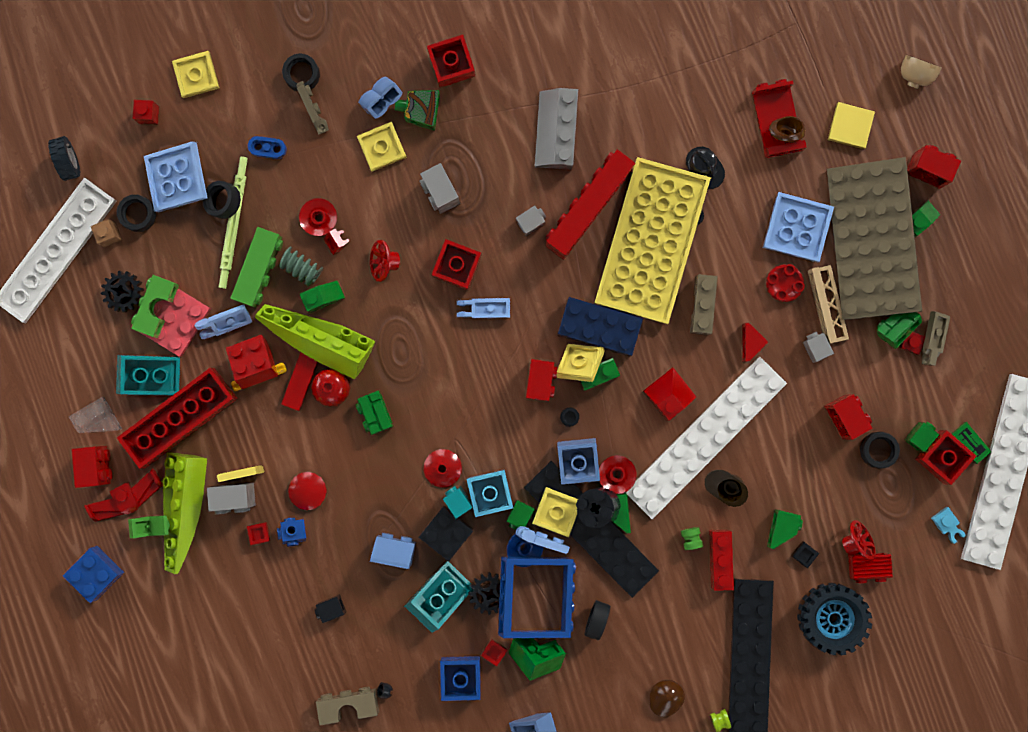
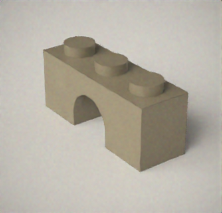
(704, 305)
(363, 701)

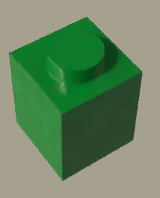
(922, 436)
(519, 515)

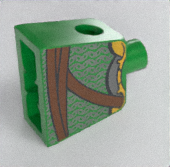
(420, 108)

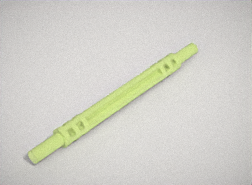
(232, 226)

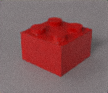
(451, 61)
(933, 166)
(456, 264)
(251, 362)
(540, 380)
(849, 416)
(946, 458)
(91, 466)

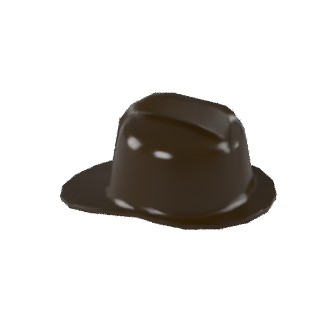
(726, 487)

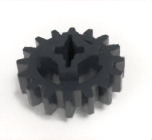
(119, 301)
(478, 588)

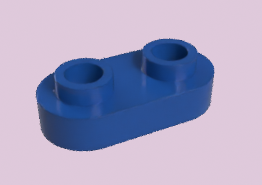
(268, 147)

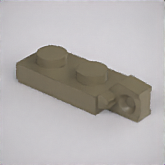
(313, 109)
(935, 337)

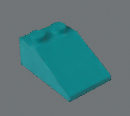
(147, 375)
(439, 597)

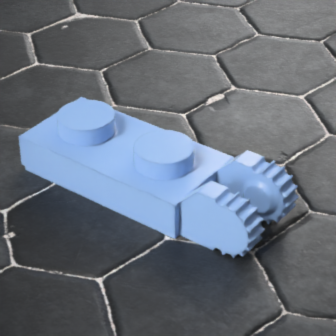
(486, 308)
(223, 322)
(542, 540)

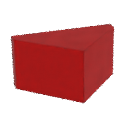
(751, 342)

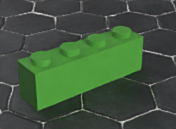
(257, 267)

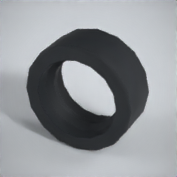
(294, 59)
(125, 203)
(230, 207)
(894, 455)
(597, 620)

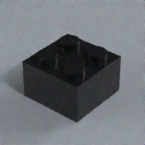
(446, 533)

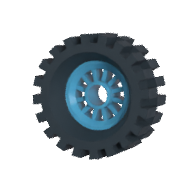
(852, 631)

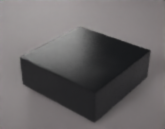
(805, 554)

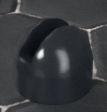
(384, 690)

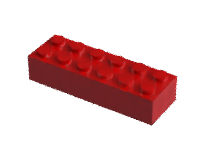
(590, 204)
(177, 418)

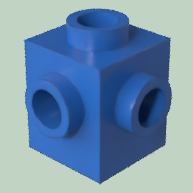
(292, 524)

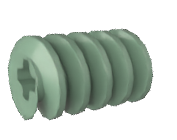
(299, 267)

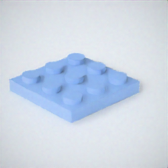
(175, 177)
(798, 227)

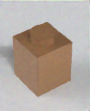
(106, 233)

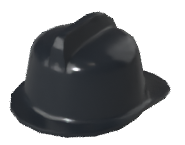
(705, 162)

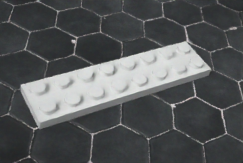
(54, 250)

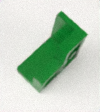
(536, 659)

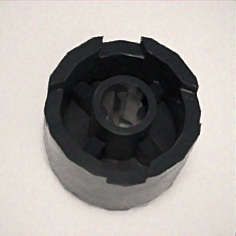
(588, 511)

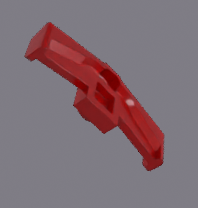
(124, 498)

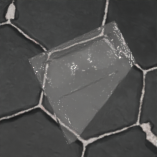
(95, 418)

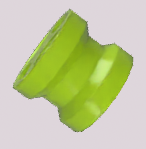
(720, 720)

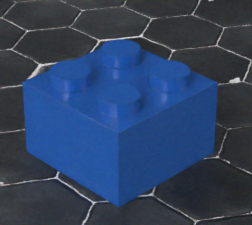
(93, 574)
(460, 678)

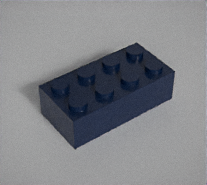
(600, 326)

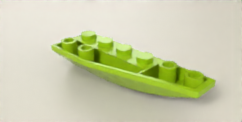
(319, 339)
(182, 505)

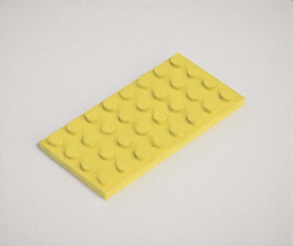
(652, 240)

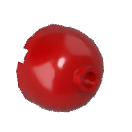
(330, 387)

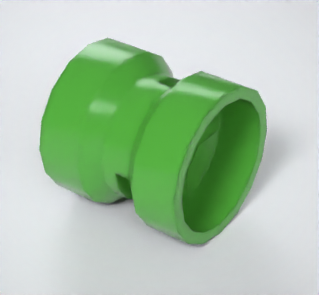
(692, 538)

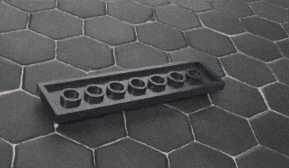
(604, 544)
(750, 655)

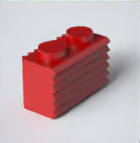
(862, 569)

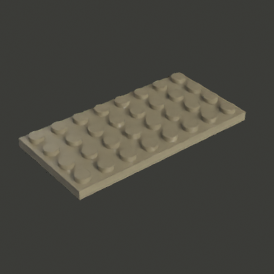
(874, 239)

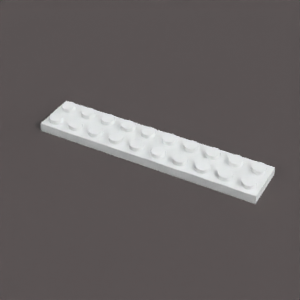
(705, 437)
(1001, 480)

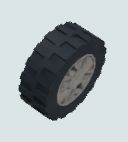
(64, 158)

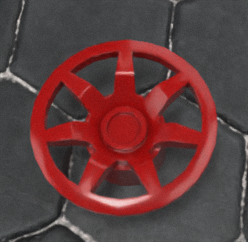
(386, 260)
(856, 541)

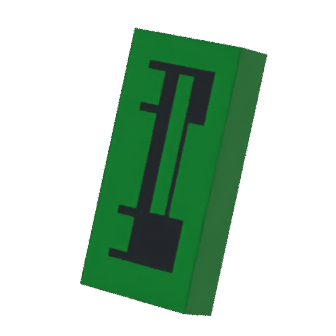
(972, 441)

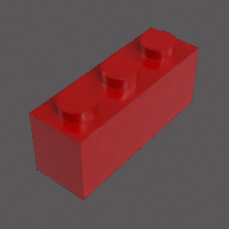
(721, 560)

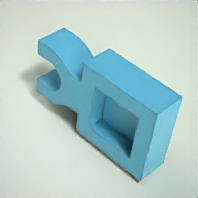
(947, 522)

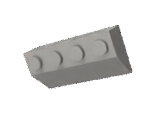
(556, 128)

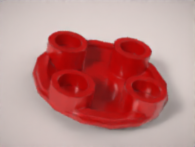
(785, 283)
(307, 491)

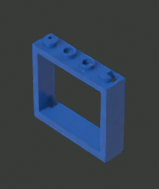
(506, 597)

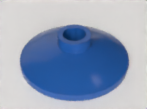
(529, 550)

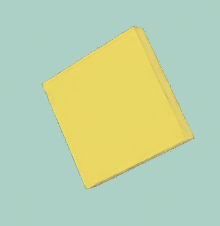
(195, 74)
(851, 125)
(381, 146)
(580, 362)
(240, 473)
(556, 512)

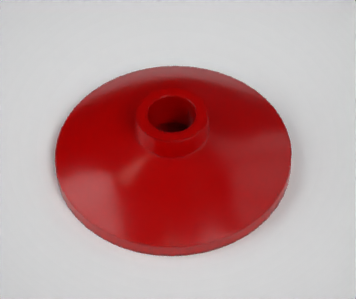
(311, 210)
(450, 461)
(627, 474)

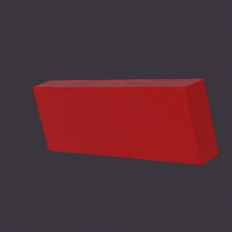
(299, 382)

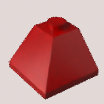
(670, 394)

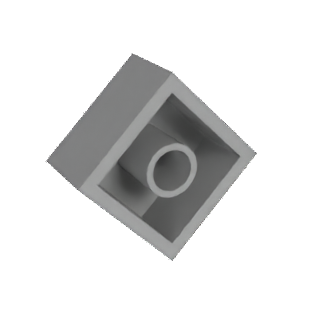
(440, 188)
(228, 497)

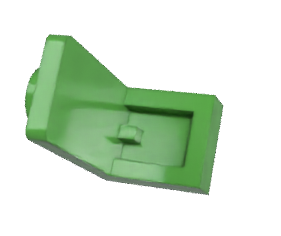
(148, 526)

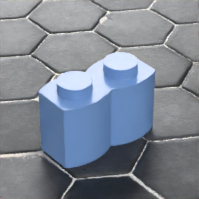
(383, 94)

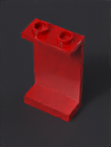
(771, 104)

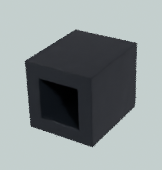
(330, 609)

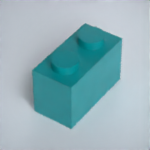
(457, 501)

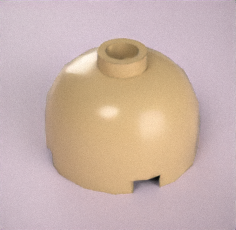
(918, 72)

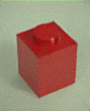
(145, 112)

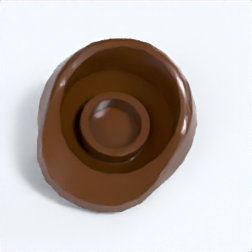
(787, 129)
(666, 698)

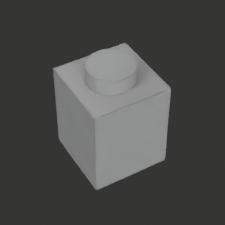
(531, 220)
(817, 347)

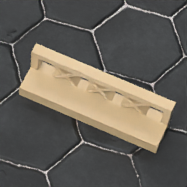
(823, 305)

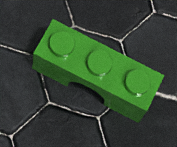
(146, 320)

